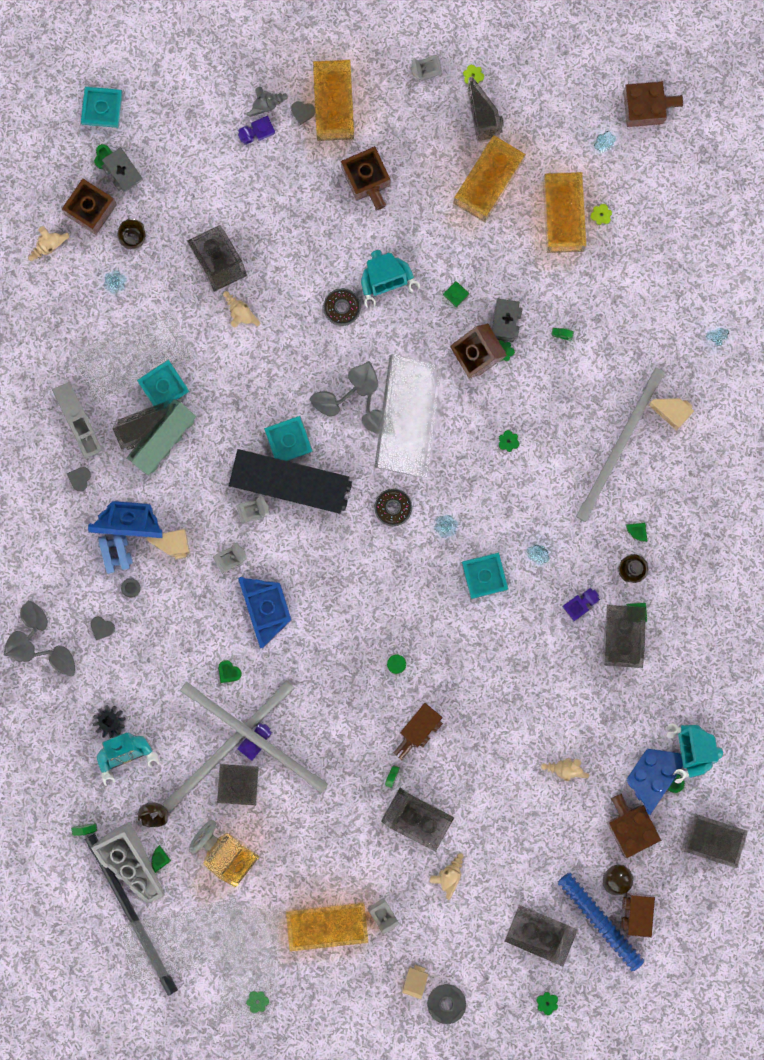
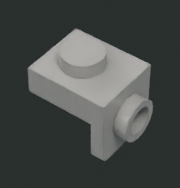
(426, 68)
(253, 510)
(230, 558)
(383, 916)

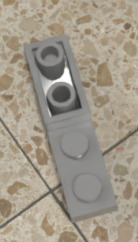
(77, 420)

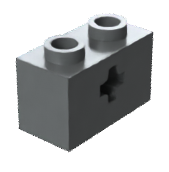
(120, 159)
(503, 309)

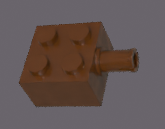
(647, 104)
(367, 176)
(418, 729)
(632, 828)

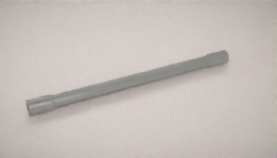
(588, 504)
(312, 779)
(177, 796)

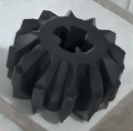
(111, 714)

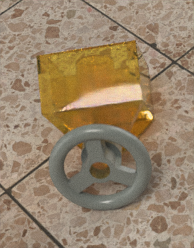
(226, 855)

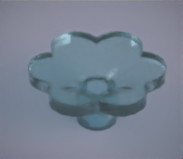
(604, 141)
(117, 285)
(717, 335)
(446, 531)
(538, 554)

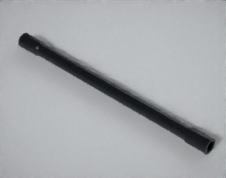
(166, 981)

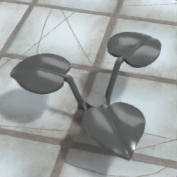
(365, 383)
(22, 649)

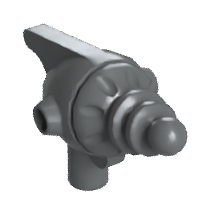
(265, 101)

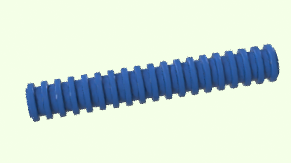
(601, 922)

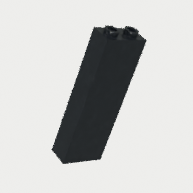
(290, 481)

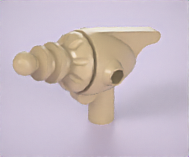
(47, 243)
(240, 311)
(566, 769)
(449, 876)

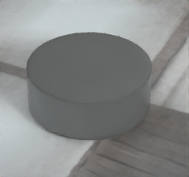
(130, 587)

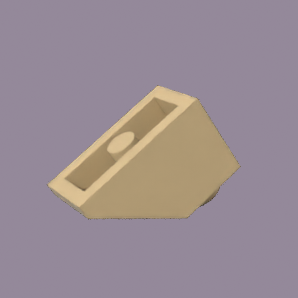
(672, 410)
(172, 543)
(415, 981)

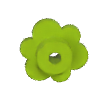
(473, 70)
(602, 209)

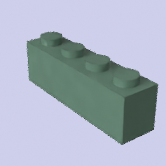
(161, 438)

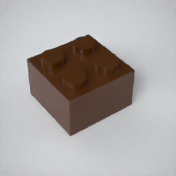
(89, 206)
(478, 350)
(638, 914)

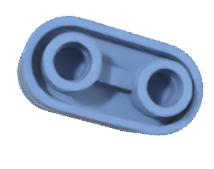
(124, 559)

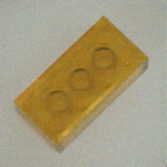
(333, 100)
(489, 178)
(564, 212)
(327, 926)

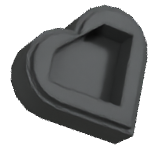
(302, 112)
(79, 478)
(101, 628)

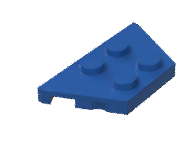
(128, 520)
(266, 608)
(654, 776)

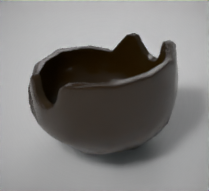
(128, 227)
(639, 566)
(152, 807)
(617, 880)

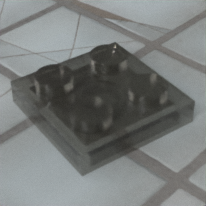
(238, 784)

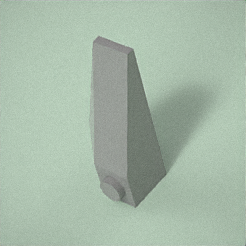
(126, 857)

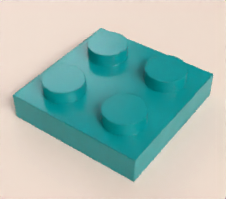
(101, 107)
(163, 384)
(288, 439)
(485, 575)

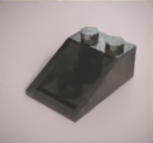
(484, 113)
(217, 258)
(135, 427)
(624, 636)
(417, 819)
(714, 840)
(541, 935)

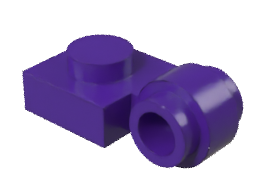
(261, 129)
(577, 607)
(250, 749)

